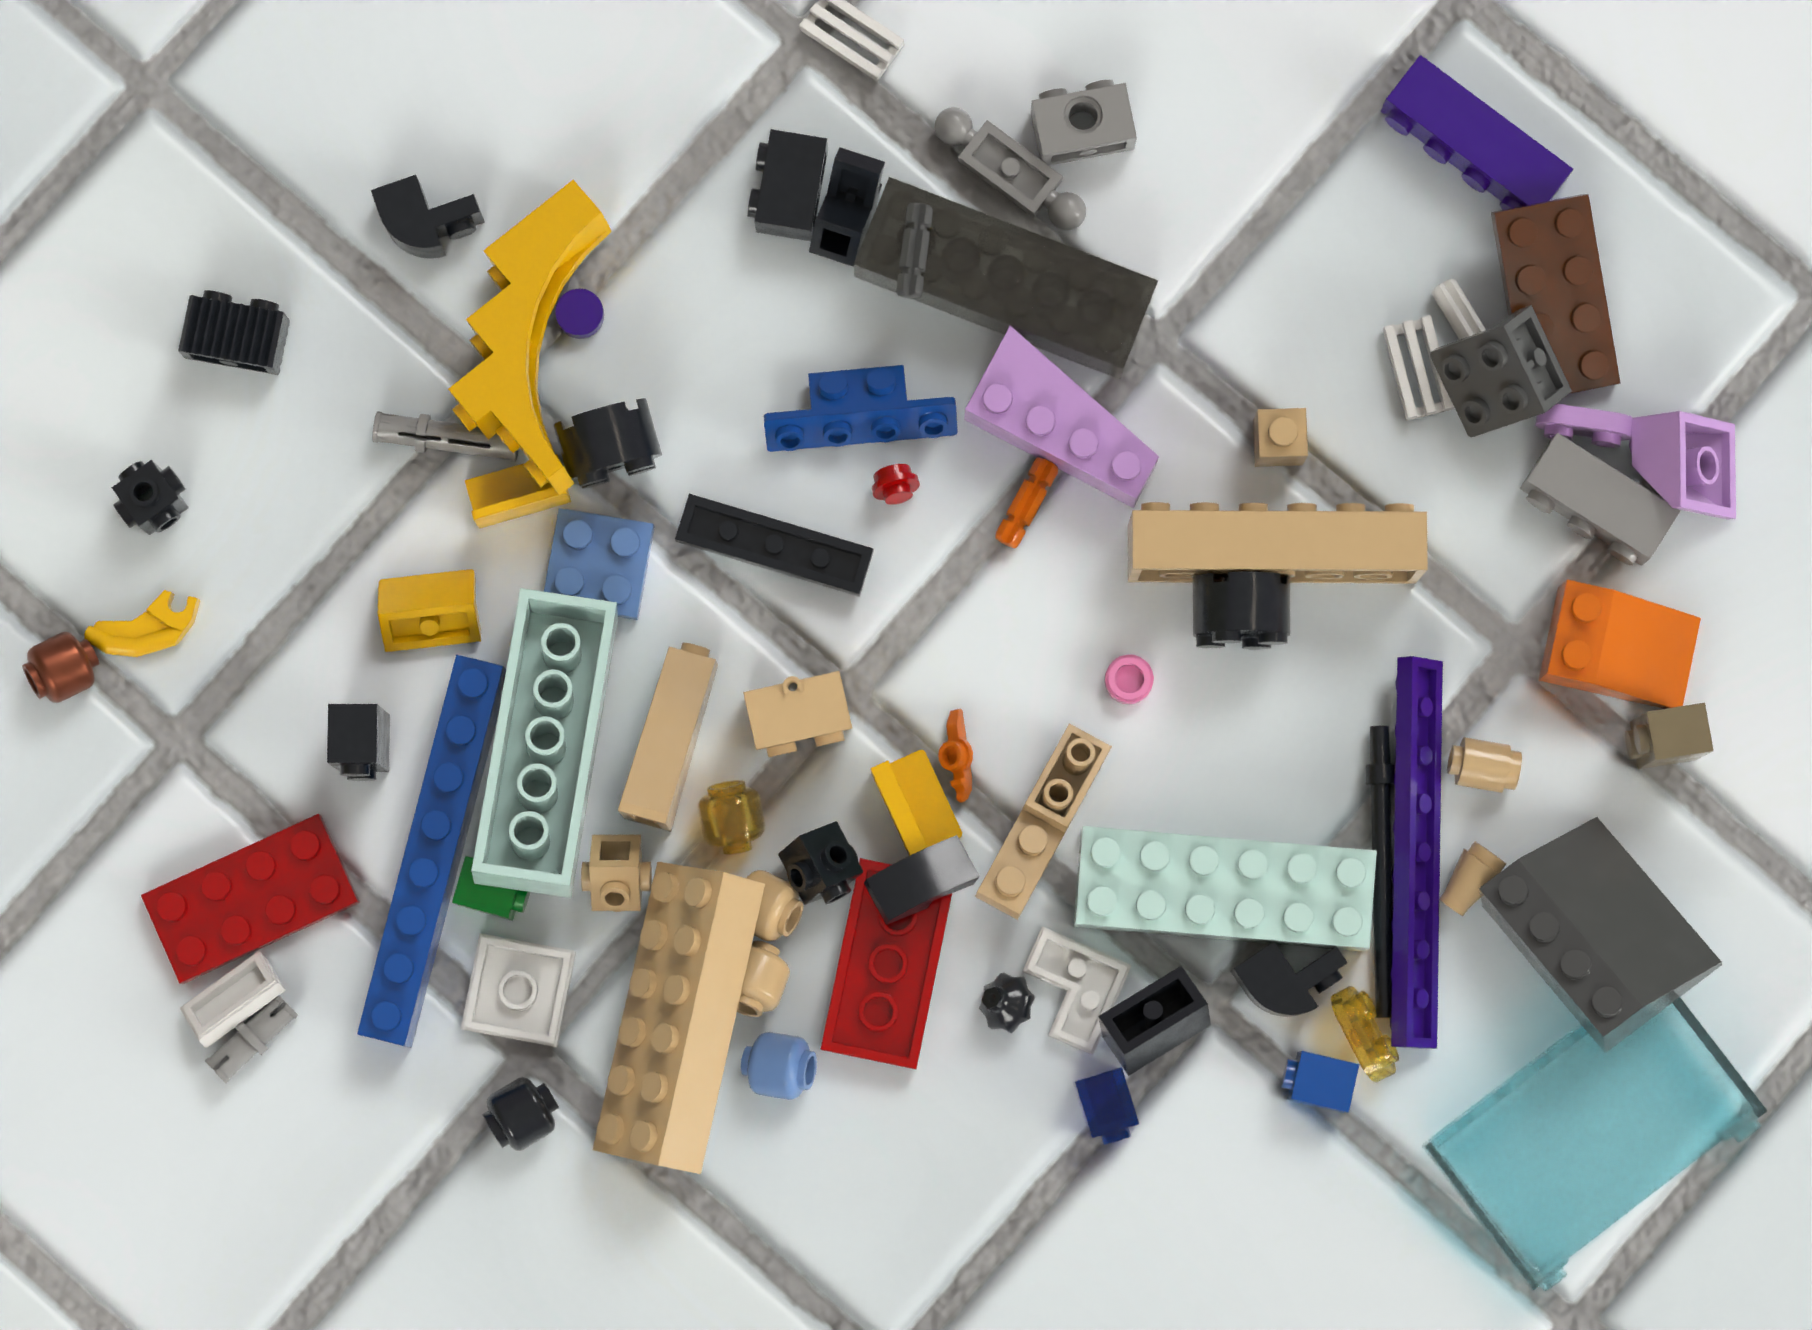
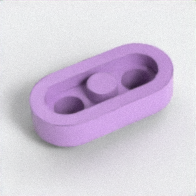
(1604, 427)

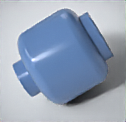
(779, 1065)

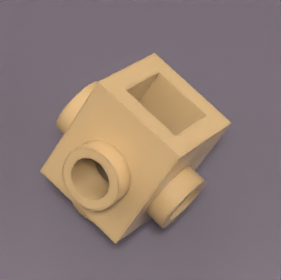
(616, 873)

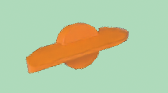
(957, 755)

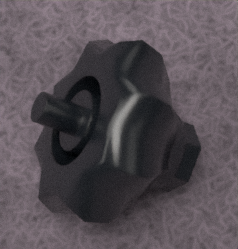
(1006, 1002)

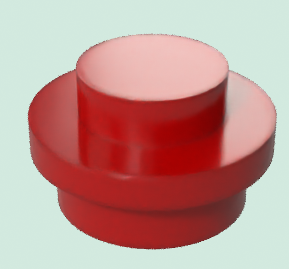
(895, 484)

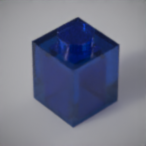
(1107, 1105)

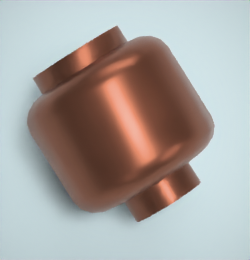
(60, 667)

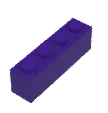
(1473, 138)

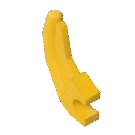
(147, 633)

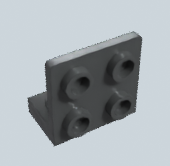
(1501, 374)

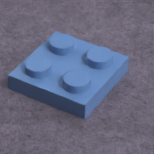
(600, 559)

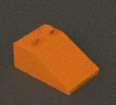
(1619, 646)

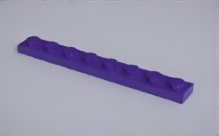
(1416, 853)

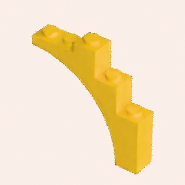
(530, 270)

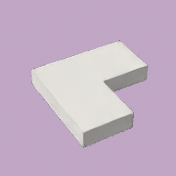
(1091, 984)

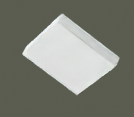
(518, 990)

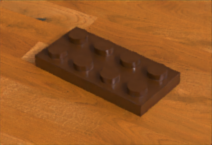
(1554, 265)

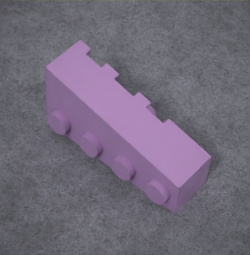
(1053, 418)

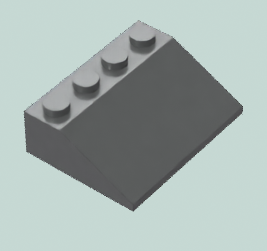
(1598, 931)

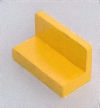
(510, 495)
(428, 610)
(915, 801)

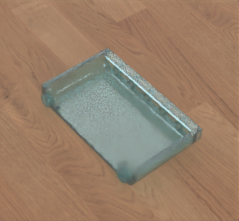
(1590, 1136)

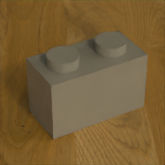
(1669, 736)

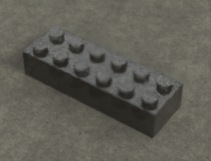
(1013, 279)

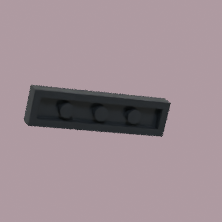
(774, 545)

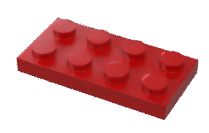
(250, 899)
(884, 979)

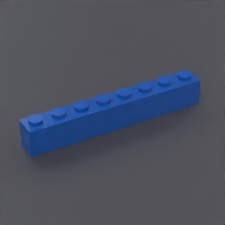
(433, 852)

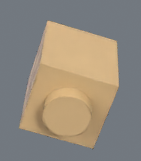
(1280, 437)

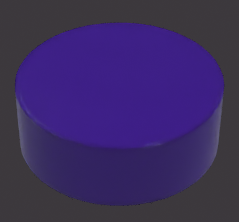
(579, 313)

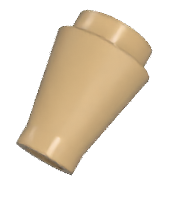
(1471, 872)

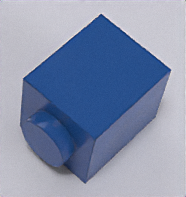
(1320, 1081)

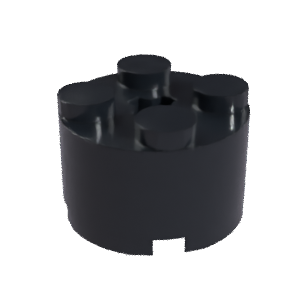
(607, 442)
(1242, 608)

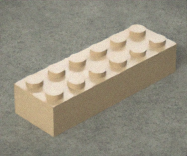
(1296, 543)
(679, 1017)

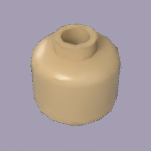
(779, 907)
(763, 980)

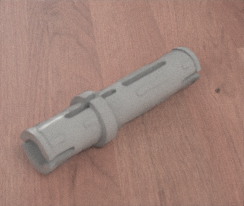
(437, 435)

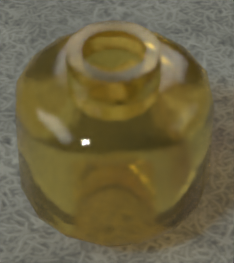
(731, 816)

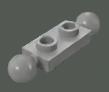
(1010, 168)

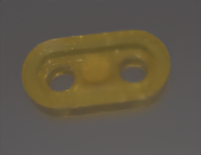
(1356, 1017)

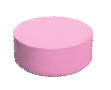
(1129, 679)

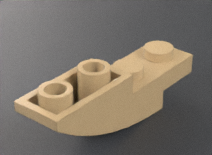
(1043, 821)

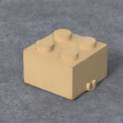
(786, 716)

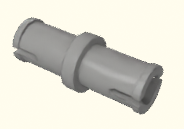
(251, 1038)

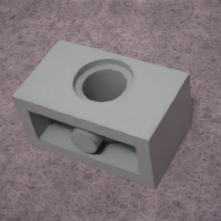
(1062, 142)

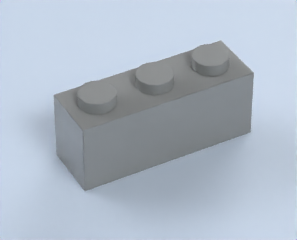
(1598, 501)

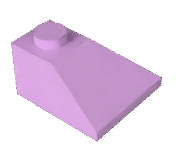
(1687, 461)

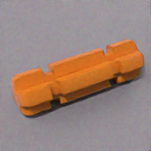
(1026, 502)

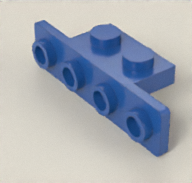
(859, 409)

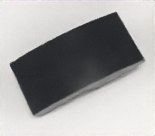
(920, 879)

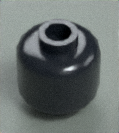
(520, 1113)

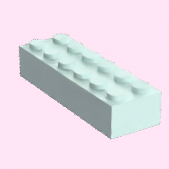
(545, 743)
(1225, 888)

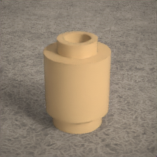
(1484, 765)

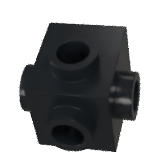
(164, 505)
(821, 864)

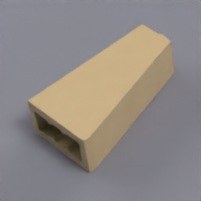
(669, 737)

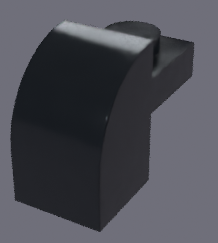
(847, 206)
(418, 227)
(1278, 989)

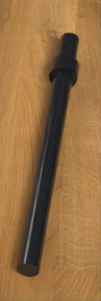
(1380, 777)

